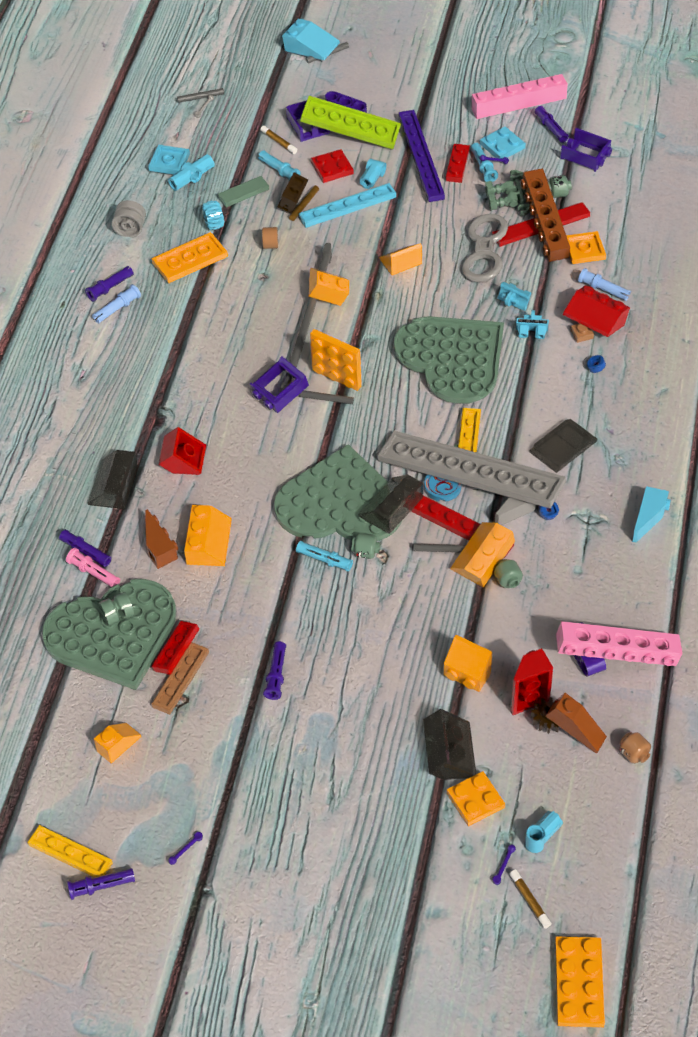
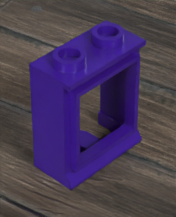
(294, 113)
(590, 141)
(288, 394)

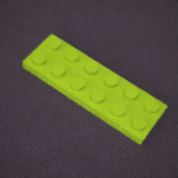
(350, 122)

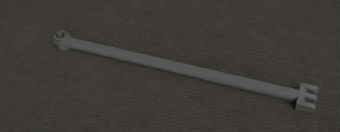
(326, 259)

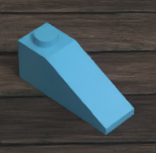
(651, 511)

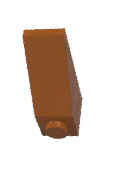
(576, 721)

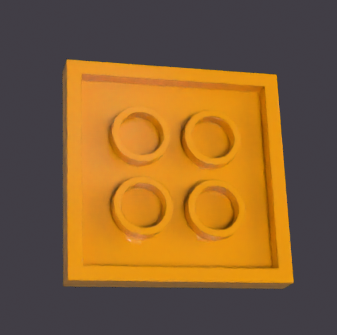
(336, 359)

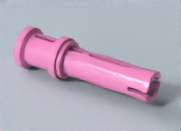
(87, 565)

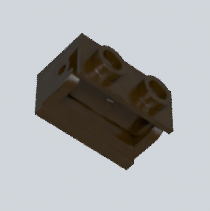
(292, 193)

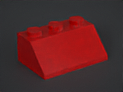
(597, 311)
(531, 681)

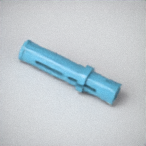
(343, 563)

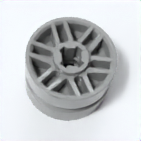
(128, 218)

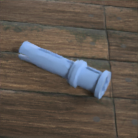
(597, 282)
(122, 299)

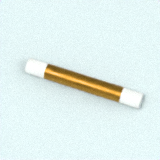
(278, 139)
(530, 898)

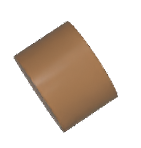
(270, 237)

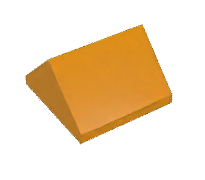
(403, 259)

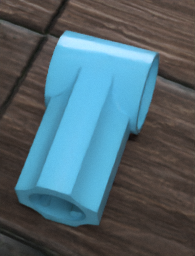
(373, 171)
(542, 831)

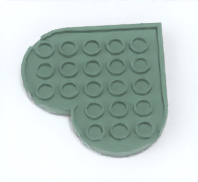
(454, 354)
(330, 498)
(118, 652)

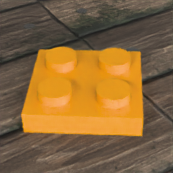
(586, 247)
(475, 798)

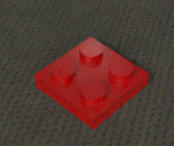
(332, 166)

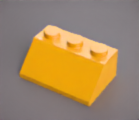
(207, 536)
(483, 552)

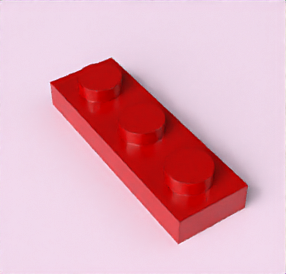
(457, 163)
(175, 647)

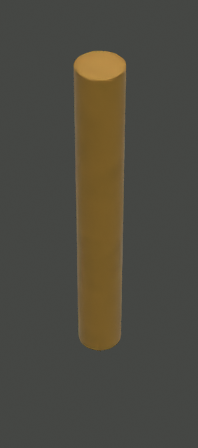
(303, 203)

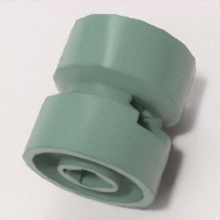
(115, 609)

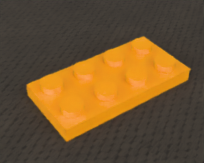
(189, 257)
(579, 982)

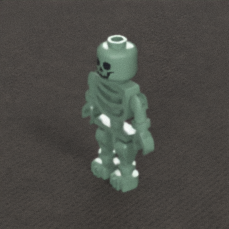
(558, 185)

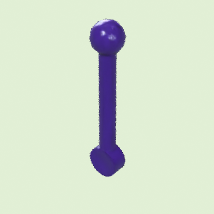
(505, 160)
(198, 836)
(497, 878)

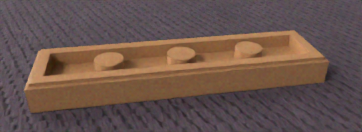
(180, 678)

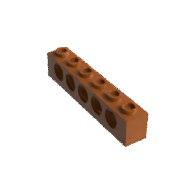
(545, 214)

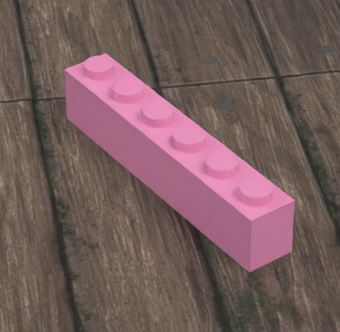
(519, 96)

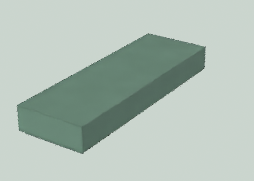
(243, 191)

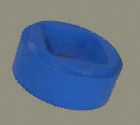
(596, 364)
(547, 513)

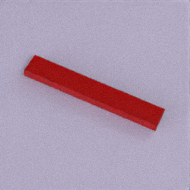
(527, 228)

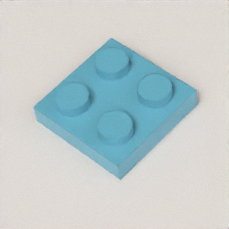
(502, 143)
(168, 159)

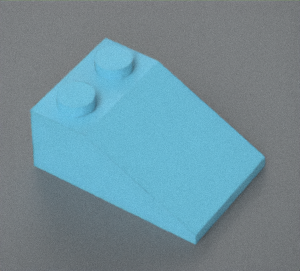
(309, 40)

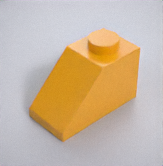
(115, 740)

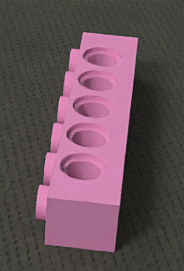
(618, 643)

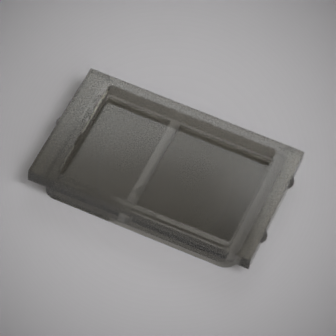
(562, 445)

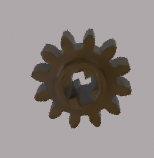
(539, 716)

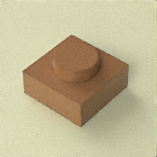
(581, 333)

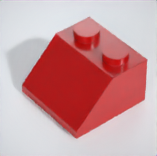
(182, 453)

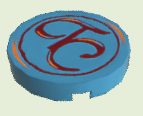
(441, 489)

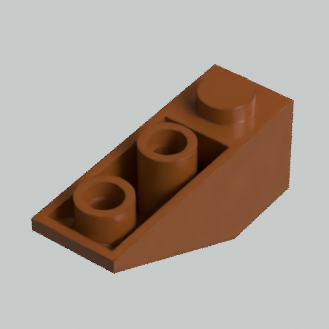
(159, 546)

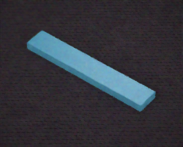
(347, 205)

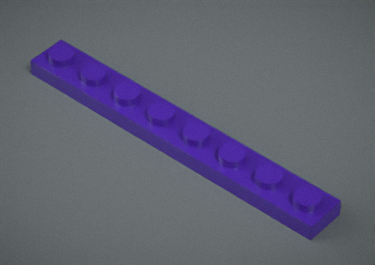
(421, 156)

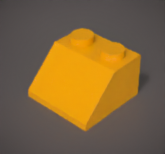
(328, 286)
(468, 663)

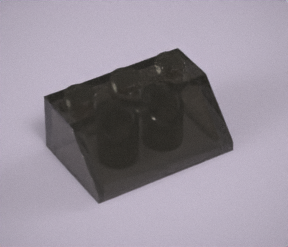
(114, 480)
(393, 502)
(449, 746)

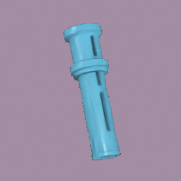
(486, 167)
(284, 169)

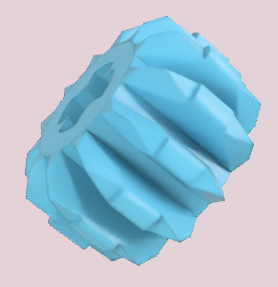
(213, 215)

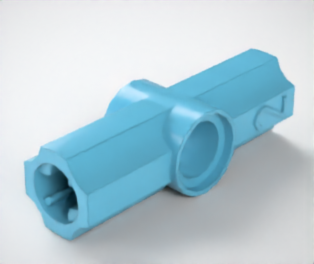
(191, 172)

